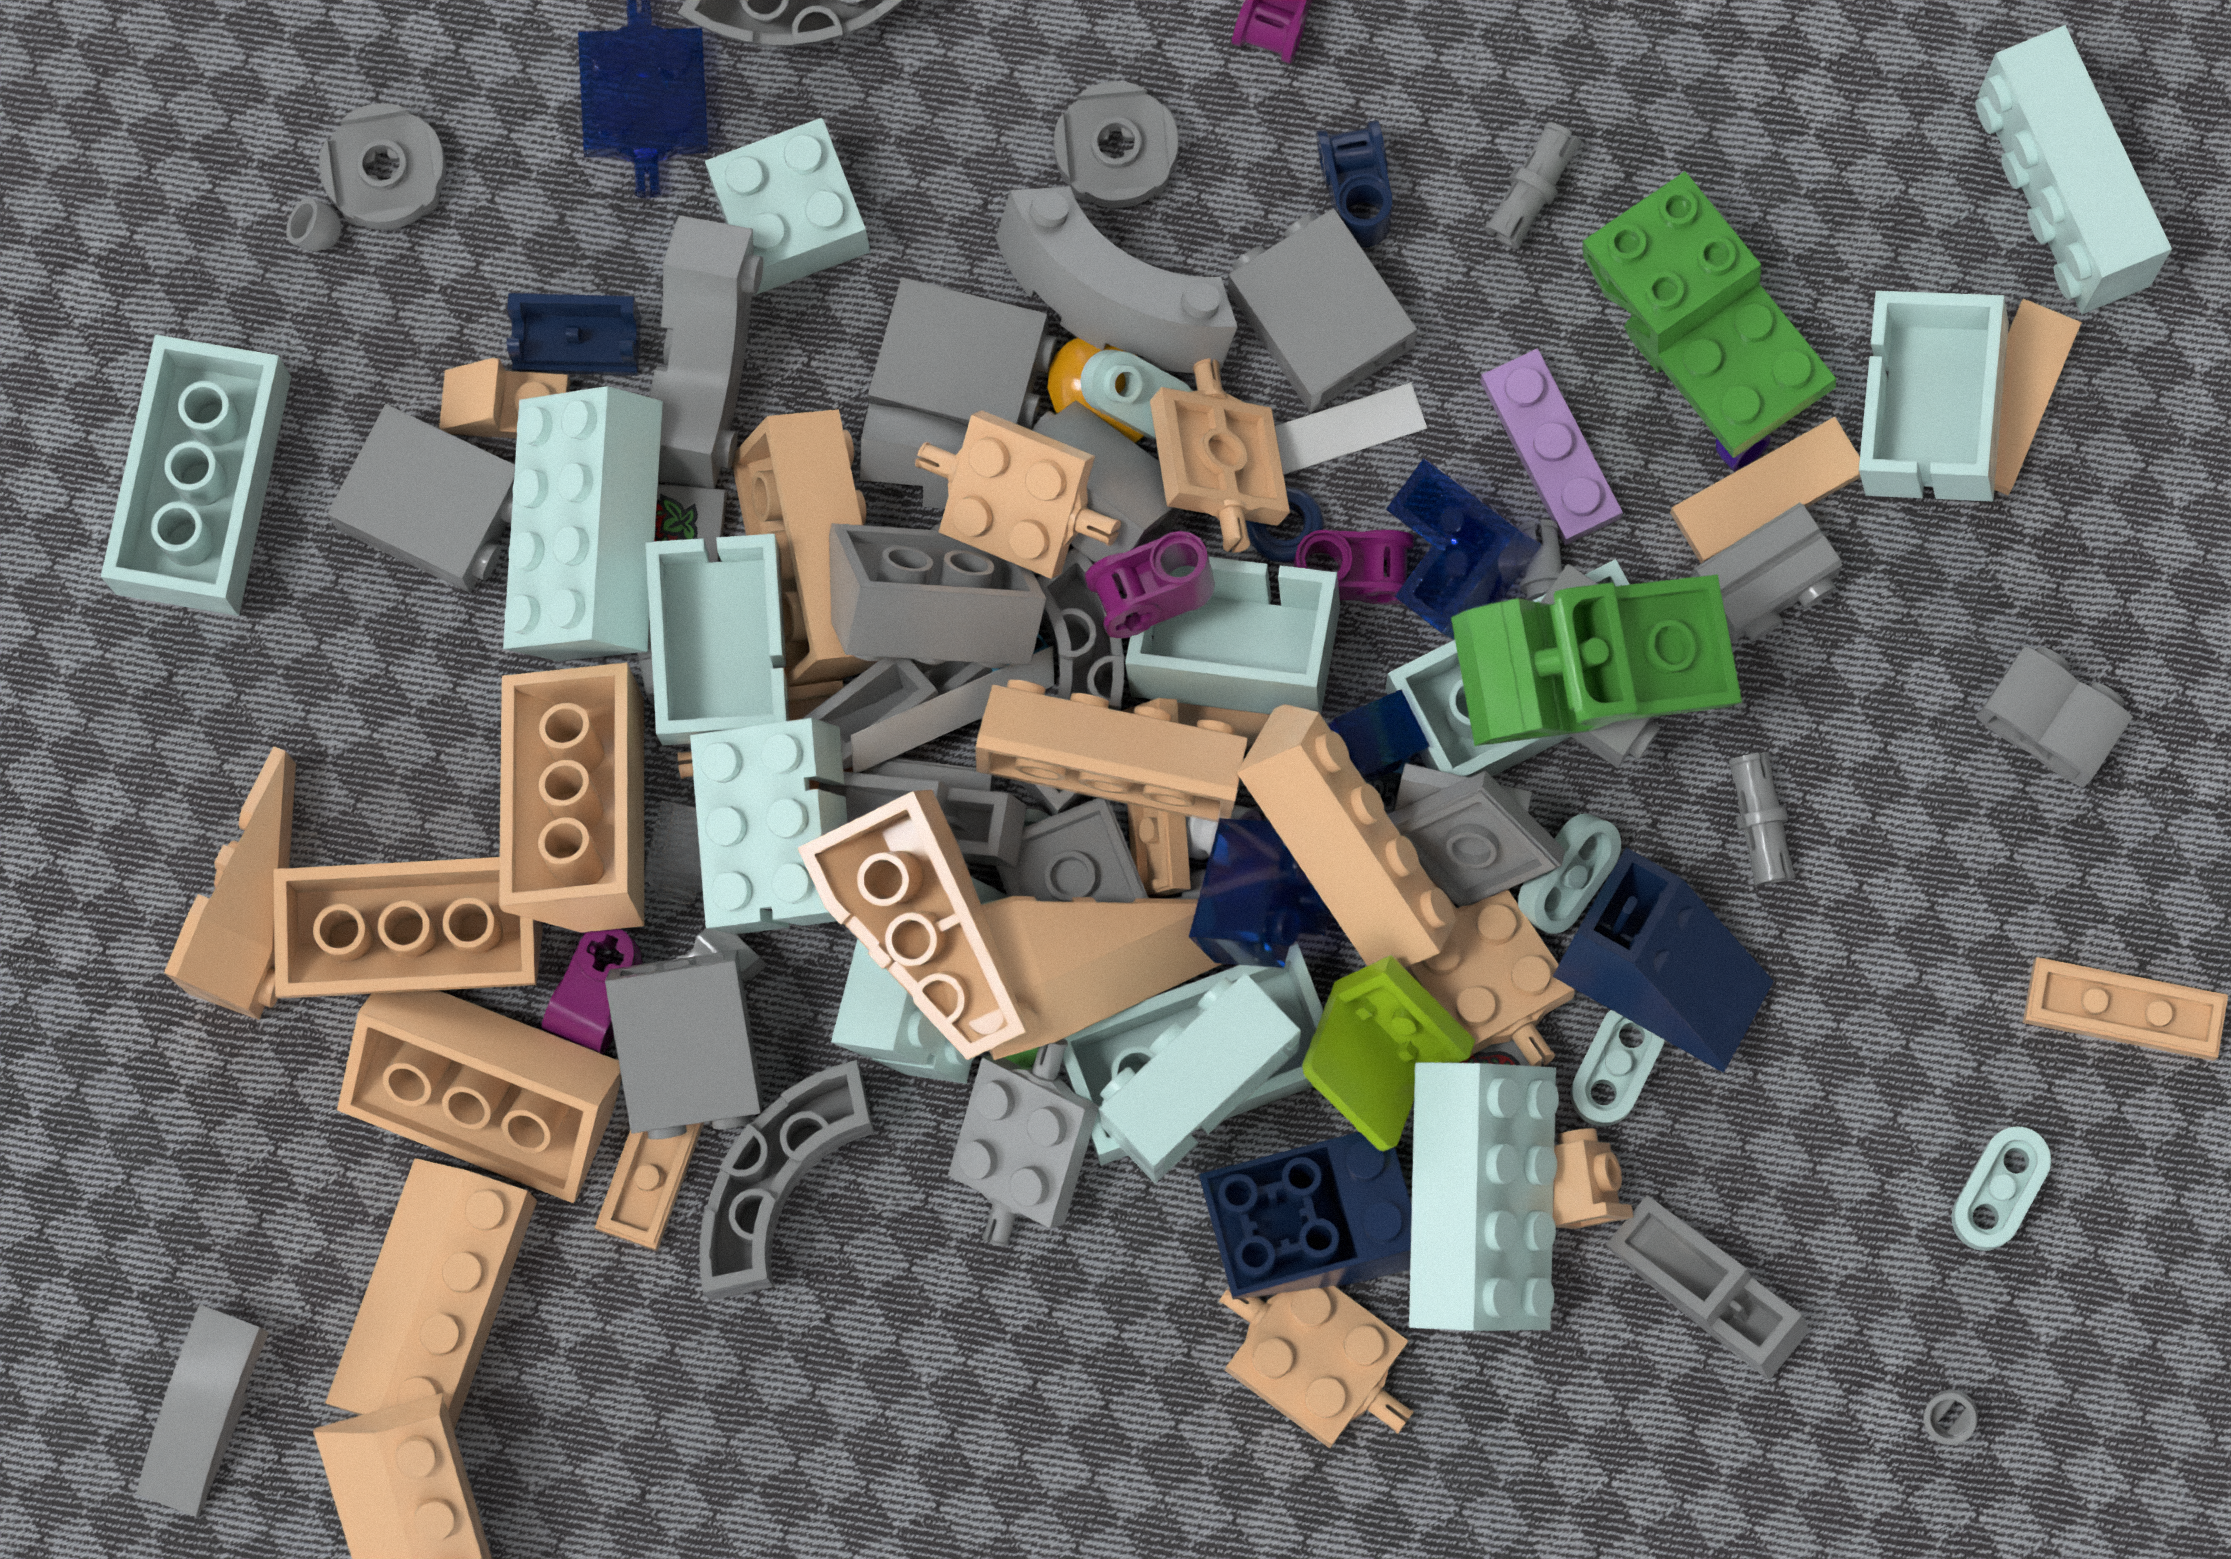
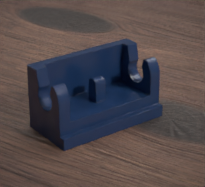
(574, 334)

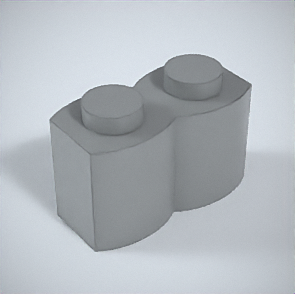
(2055, 715)

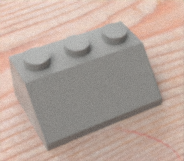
(929, 598)

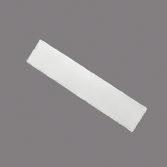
(1349, 428)
(942, 713)

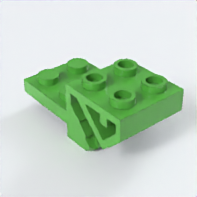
(1706, 314)
(1595, 658)

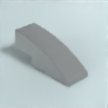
(892, 444)
(890, 689)
(983, 822)
(1709, 1287)
(200, 1410)

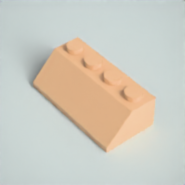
(795, 484)
(1110, 752)
(573, 798)
(1345, 839)
(398, 929)
(480, 1088)
(433, 1291)
(402, 1484)

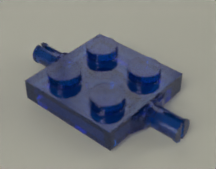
(643, 94)

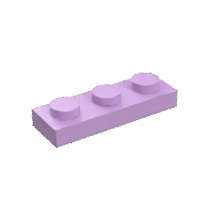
(1551, 446)

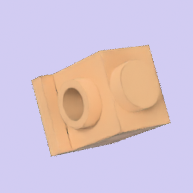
(1586, 1182)

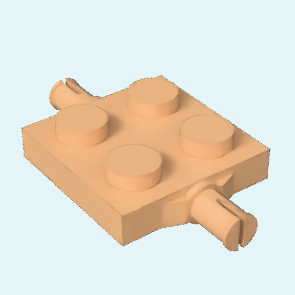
(1219, 456)
(1017, 494)
(1495, 977)
(1318, 1359)

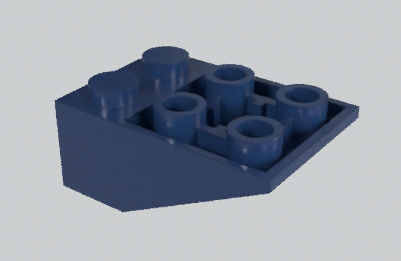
(1665, 962)
(1310, 1217)

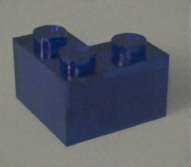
(1472, 551)
(1254, 898)

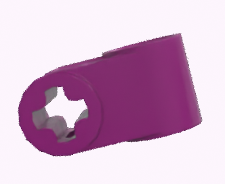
(1272, 25)
(1362, 561)
(1147, 583)
(580, 1001)

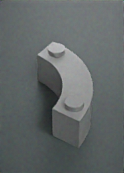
(786, 21)
(1106, 291)
(707, 317)
(1085, 653)
(765, 1169)

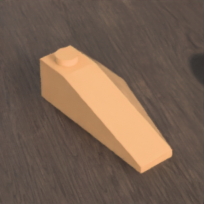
(916, 910)
(229, 939)
(1089, 959)

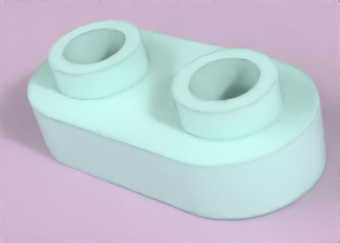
(1132, 404)
(1560, 896)
(1616, 1066)
(2000, 1190)

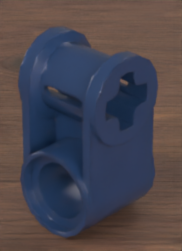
(1357, 172)

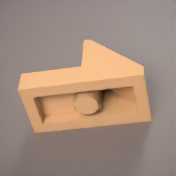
(486, 398)

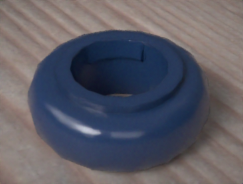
(1282, 550)

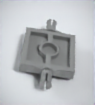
(1023, 1141)

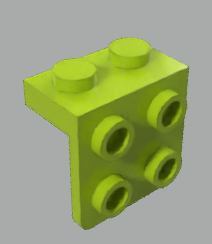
(1369, 1045)

